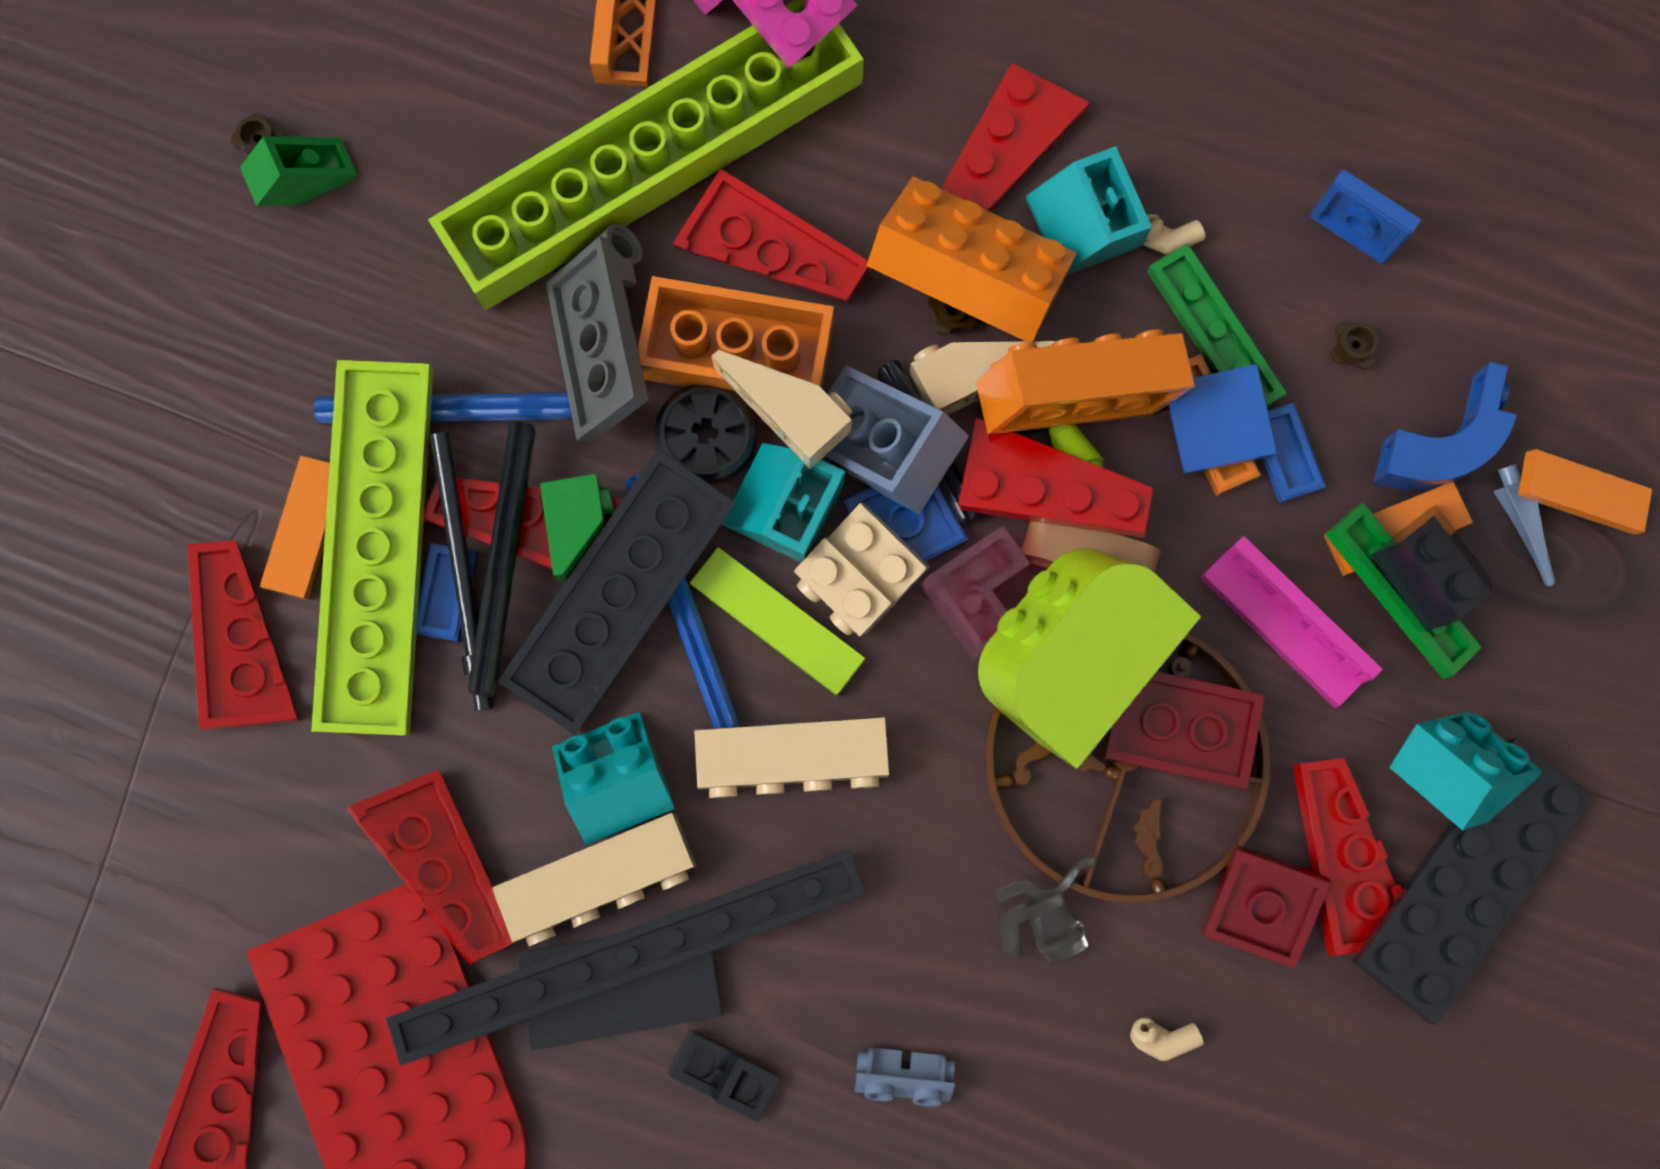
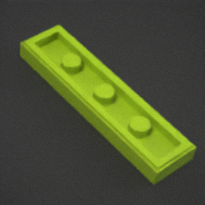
(777, 621)

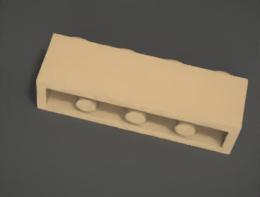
(791, 754)
(593, 878)

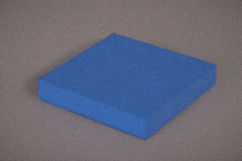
(1364, 217)
(1222, 421)
(927, 533)

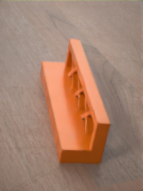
(605, 41)

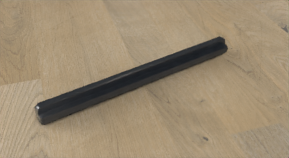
(501, 559)

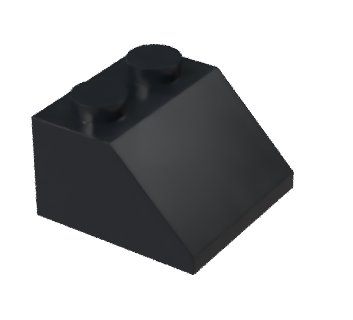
(1434, 570)

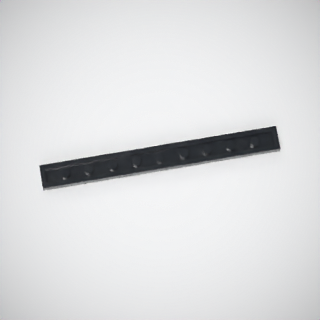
(624, 957)

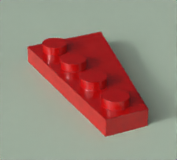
(1013, 133)
(763, 238)
(1041, 484)
(478, 509)
(233, 651)
(1345, 852)
(434, 856)
(216, 1091)

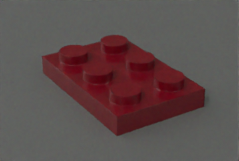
(1189, 730)

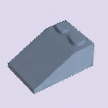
(894, 440)

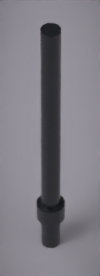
(458, 553)

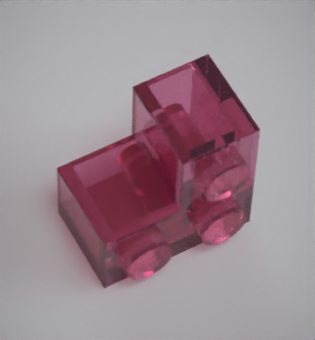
(966, 587)

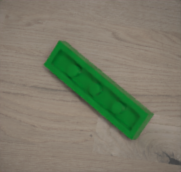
(1209, 318)
(1356, 539)

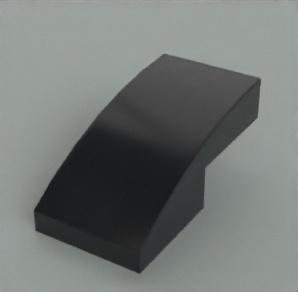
(723, 1075)

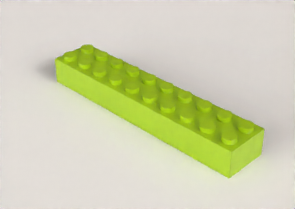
(638, 157)

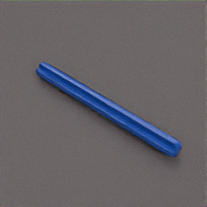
(479, 407)
(700, 653)

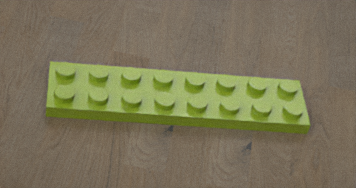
(372, 548)

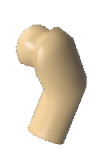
(1168, 240)
(1162, 1043)

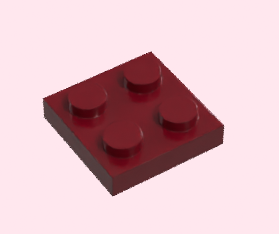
(1266, 906)

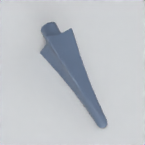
(1526, 519)

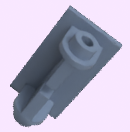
(922, 1082)

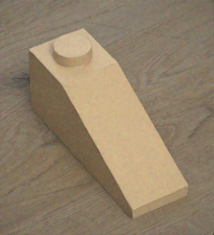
(949, 374)
(790, 406)

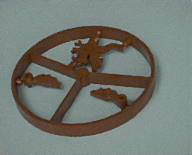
(1148, 826)

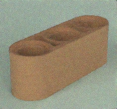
(1049, 541)

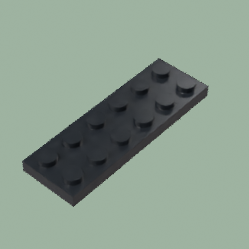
(616, 592)
(1468, 894)

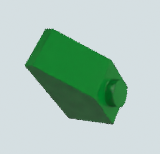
(296, 169)
(574, 518)

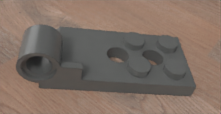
(588, 301)

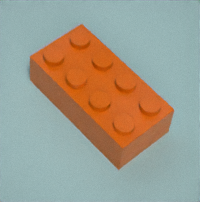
(970, 258)
(693, 320)
(1084, 381)

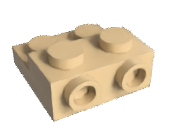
(860, 571)

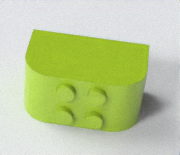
(1081, 648)

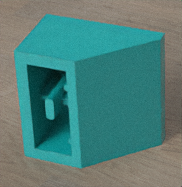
(1091, 210)
(785, 501)
(1464, 768)
(611, 778)

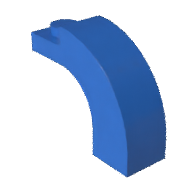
(1426, 463)

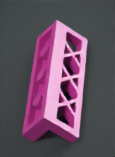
(1290, 622)

